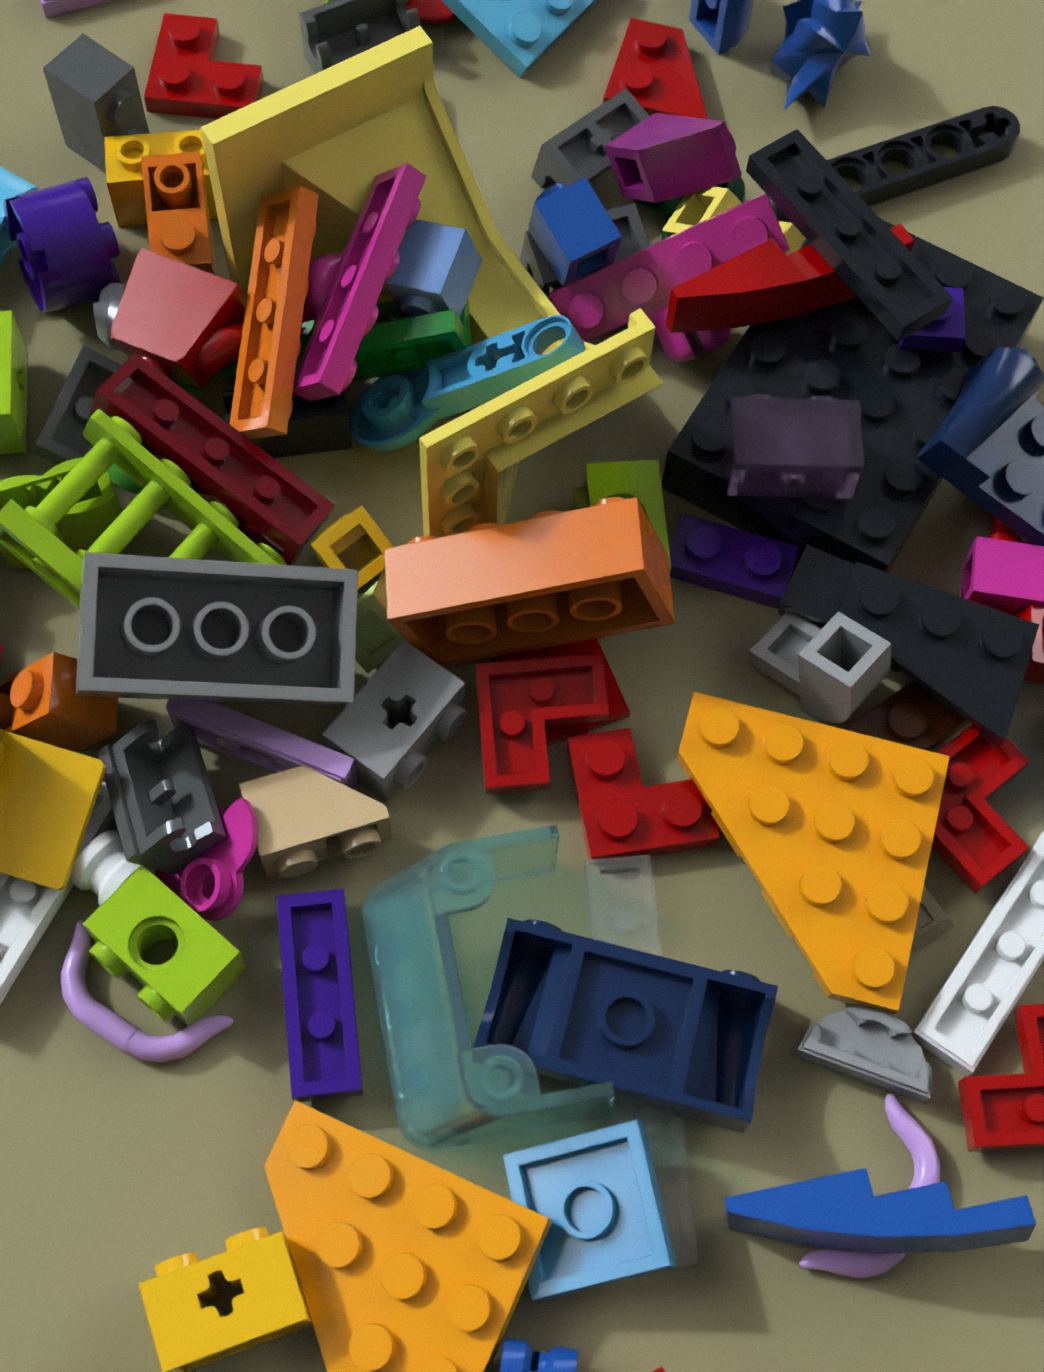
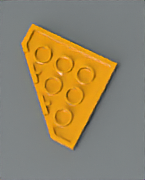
(829, 831)
(396, 1252)

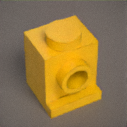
(353, 543)

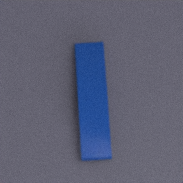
(847, 1216)

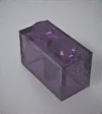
(793, 447)

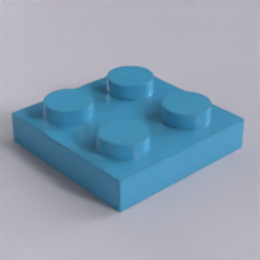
(602, 1209)

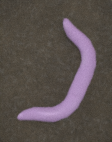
(117, 1029)
(926, 1172)

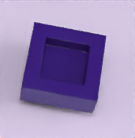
(943, 333)

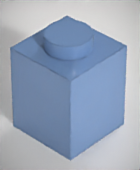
(434, 269)

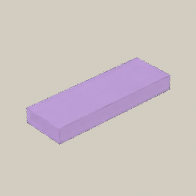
(258, 741)

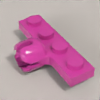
(647, 276)
(349, 282)

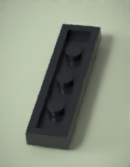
(848, 235)

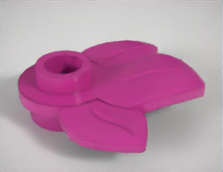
(215, 879)

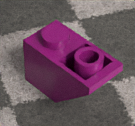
(672, 157)

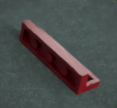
(215, 457)

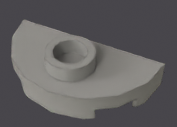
(870, 1048)

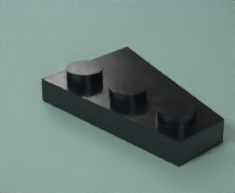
(947, 644)

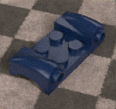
(996, 441)
(631, 1019)

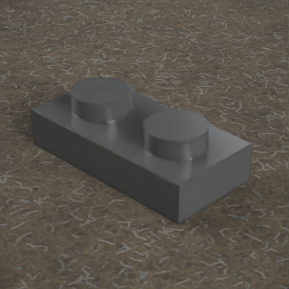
(63, 431)

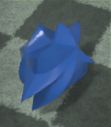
(816, 43)

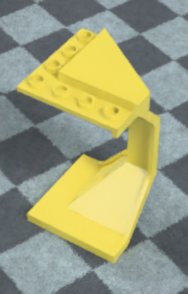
(334, 140)

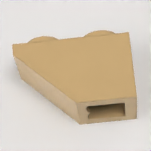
(311, 819)

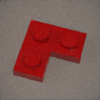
(188, 79)
(521, 700)
(624, 816)
(967, 828)
(1009, 1108)

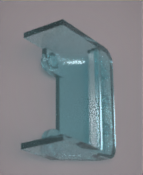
(438, 1081)

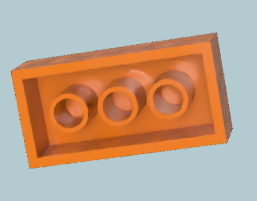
(530, 583)

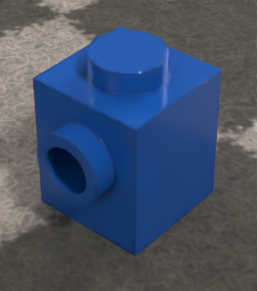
(573, 230)

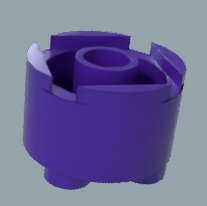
(62, 244)

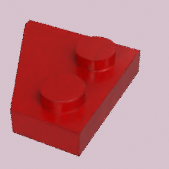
(657, 71)

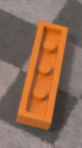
(274, 313)

